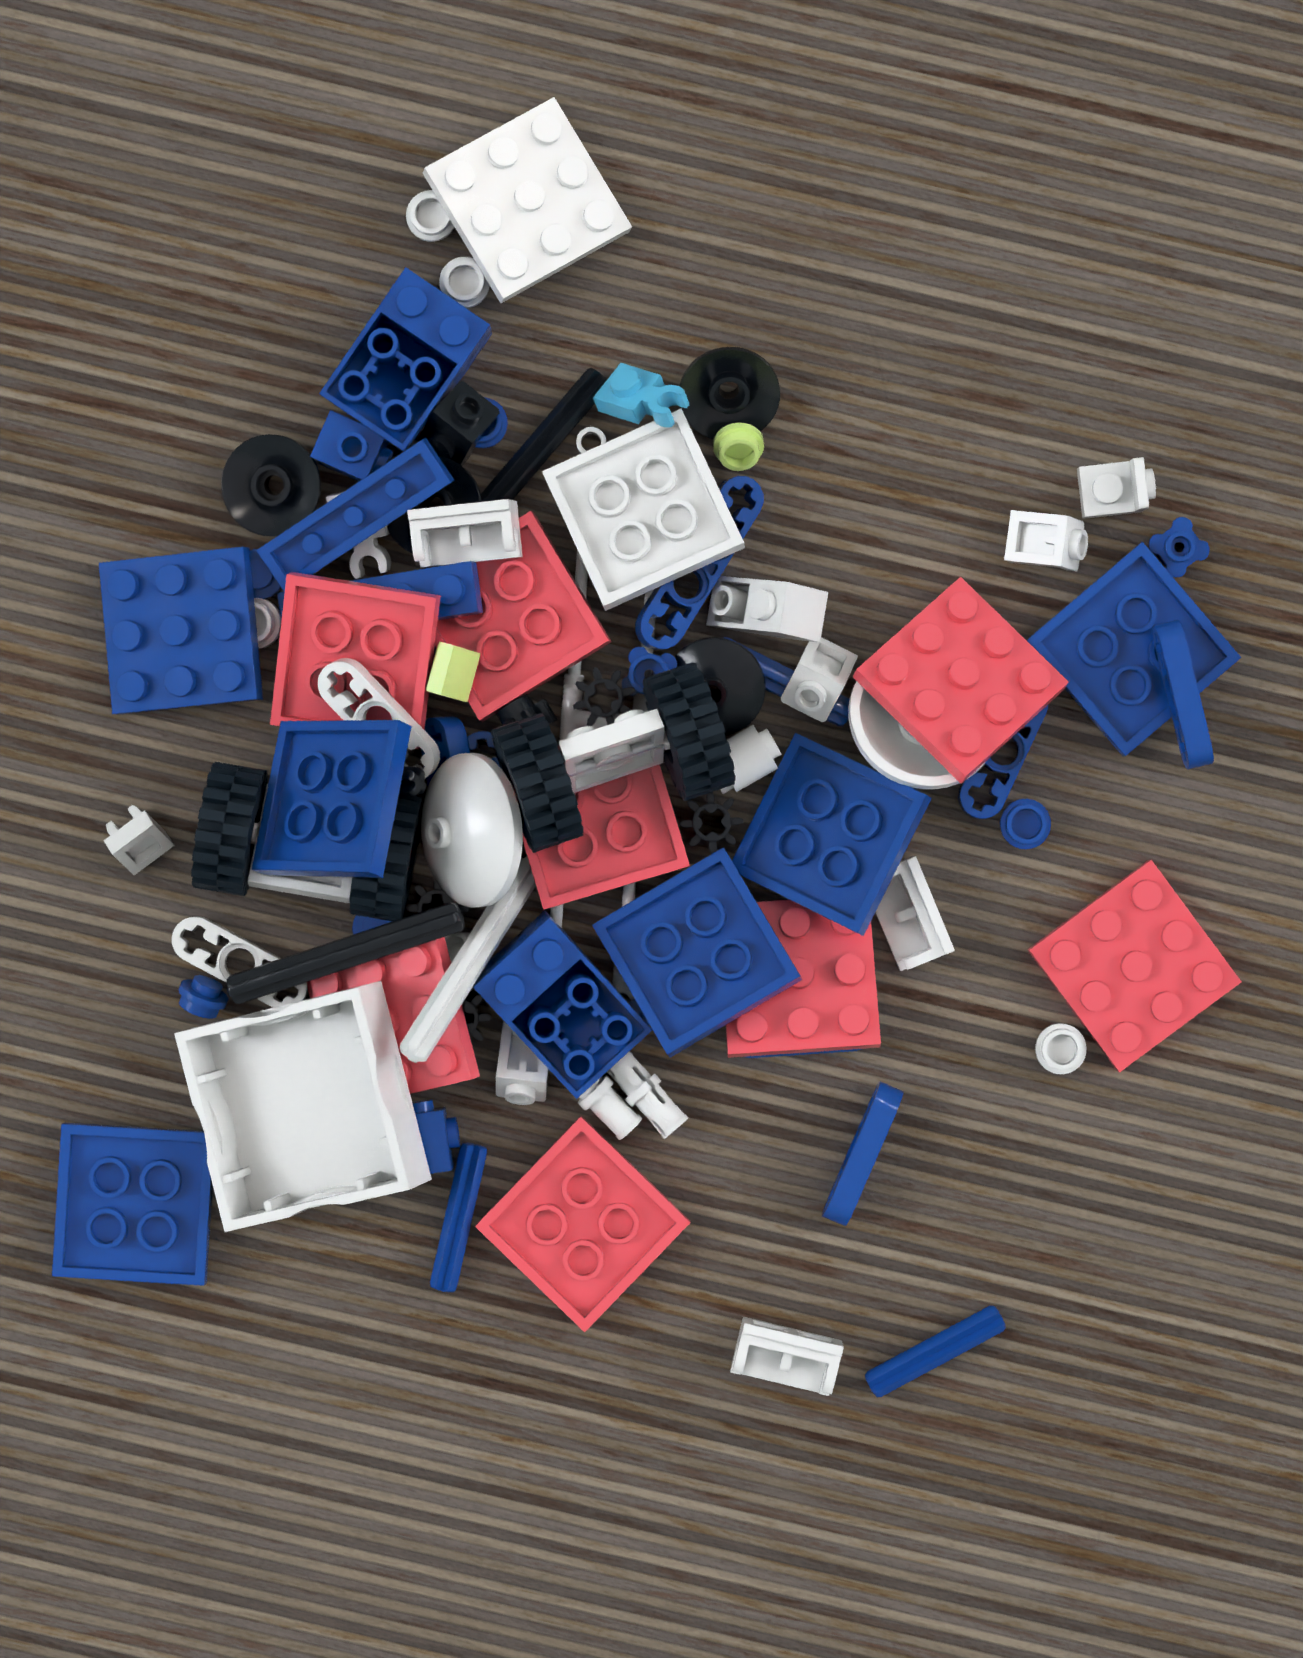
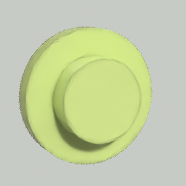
(738, 446)

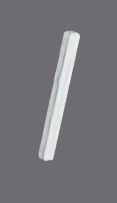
(466, 968)

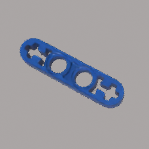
(706, 575)

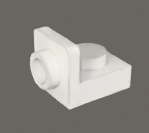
(1115, 488)
(1046, 540)
(819, 679)
(519, 1073)

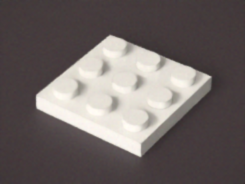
(527, 200)
(643, 510)

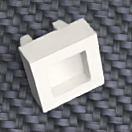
(137, 841)

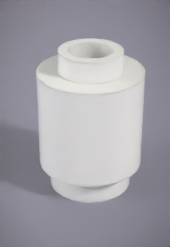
(752, 756)

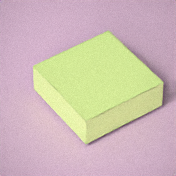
(453, 672)

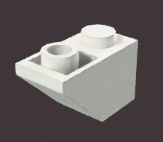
(768, 608)

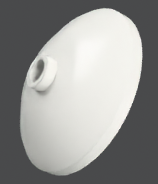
(891, 747)
(472, 830)

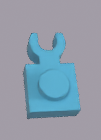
(637, 392)

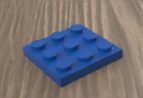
(180, 630)
(1109, 651)
(332, 798)
(830, 833)
(696, 952)
(132, 1204)

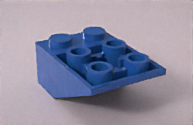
(406, 359)
(560, 1004)

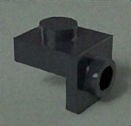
(459, 423)

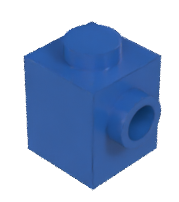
(350, 447)
(437, 1135)

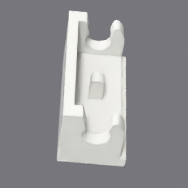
(465, 533)
(912, 918)
(787, 1356)

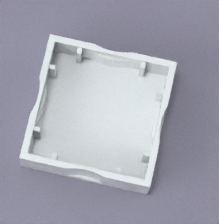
(303, 1106)

